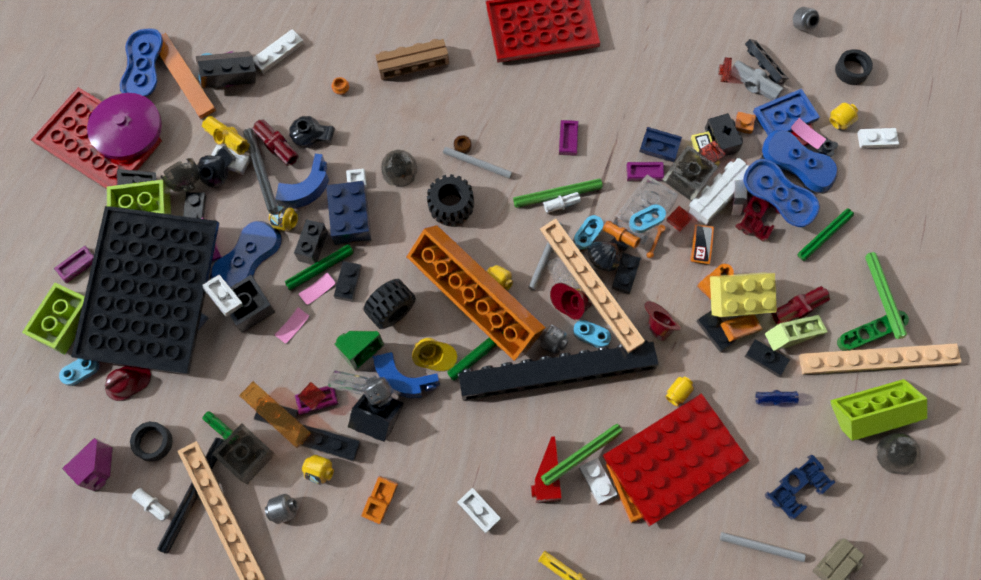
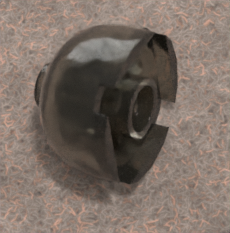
(399, 168)
(182, 176)
(898, 453)

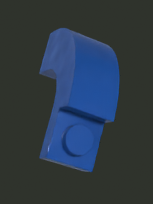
(308, 190)
(403, 385)

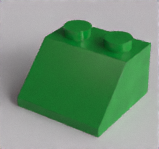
(358, 346)

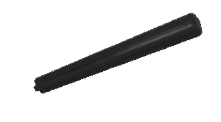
(185, 506)

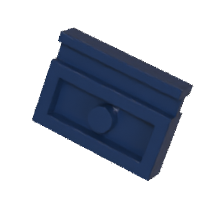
(660, 144)

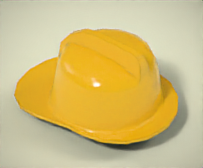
(434, 355)

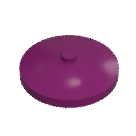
(124, 126)

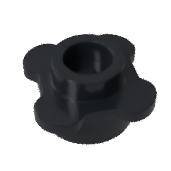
(828, 151)

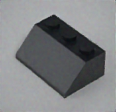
(226, 69)

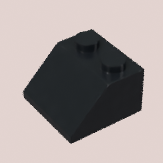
(374, 420)

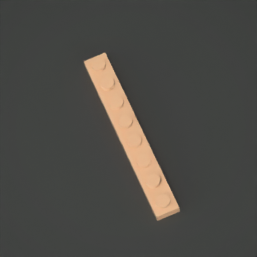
(592, 286)
(879, 359)
(220, 513)

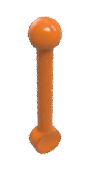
(661, 228)

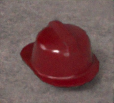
(569, 300)
(660, 321)
(126, 382)

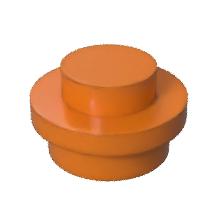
(340, 85)

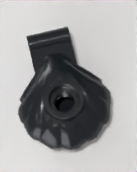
(307, 131)
(214, 169)
(606, 254)

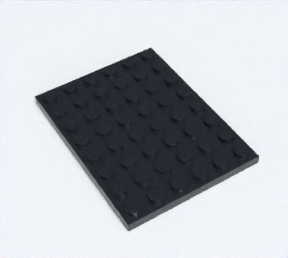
(146, 290)

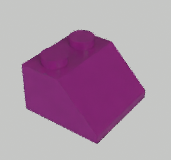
(91, 465)

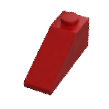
(539, 489)

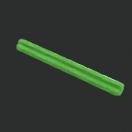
(552, 194)
(886, 296)
(582, 454)

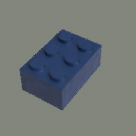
(348, 212)

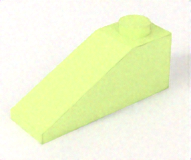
(795, 332)

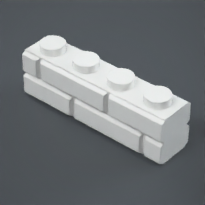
(719, 194)

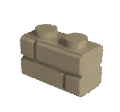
(839, 561)

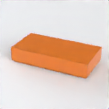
(741, 327)

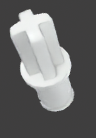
(561, 202)
(151, 504)

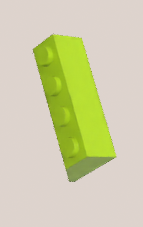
(879, 409)

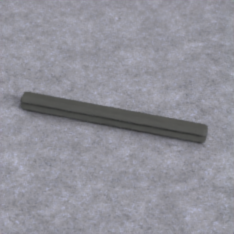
(261, 171)

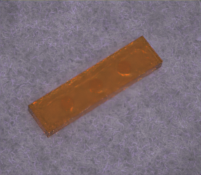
(275, 414)

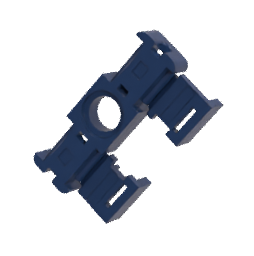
(806, 473)

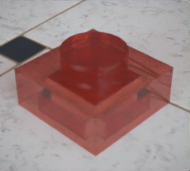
(725, 69)
(712, 152)
(679, 218)
(311, 396)

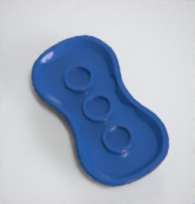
(142, 52)
(812, 168)
(795, 203)
(254, 245)

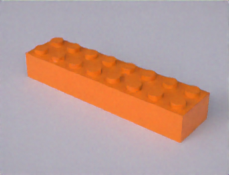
(475, 292)

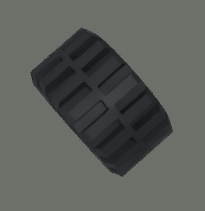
(450, 186)
(389, 303)

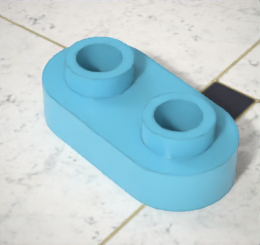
(646, 219)
(587, 233)
(591, 335)
(78, 371)

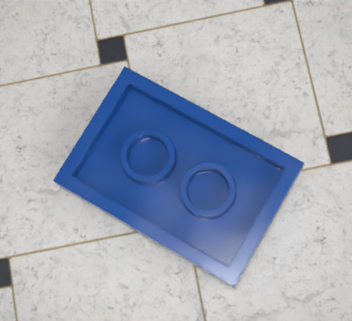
(785, 111)

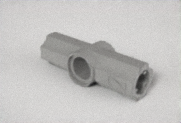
(756, 80)

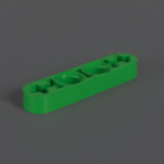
(872, 330)

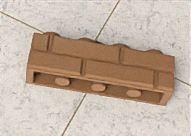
(412, 58)

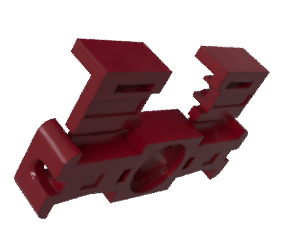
(753, 225)

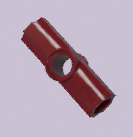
(275, 142)
(801, 305)

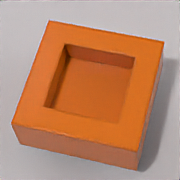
(745, 122)

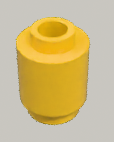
(679, 391)

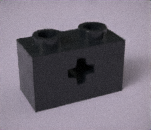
(724, 133)
(311, 242)

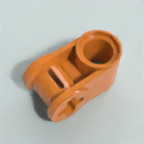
(704, 285)

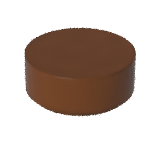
(462, 144)

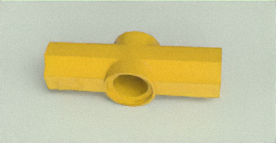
(225, 135)

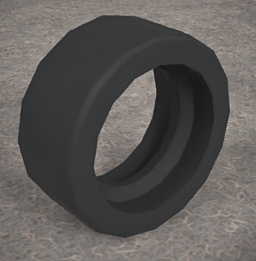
(859, 57)
(139, 432)

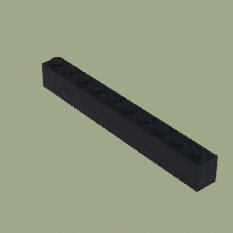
(556, 371)

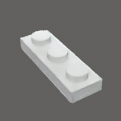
(278, 51)

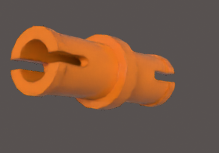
(621, 234)

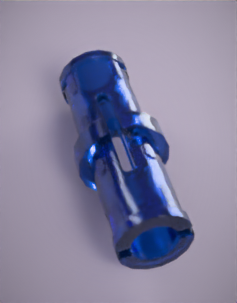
(776, 397)

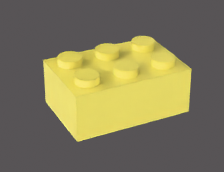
(743, 294)

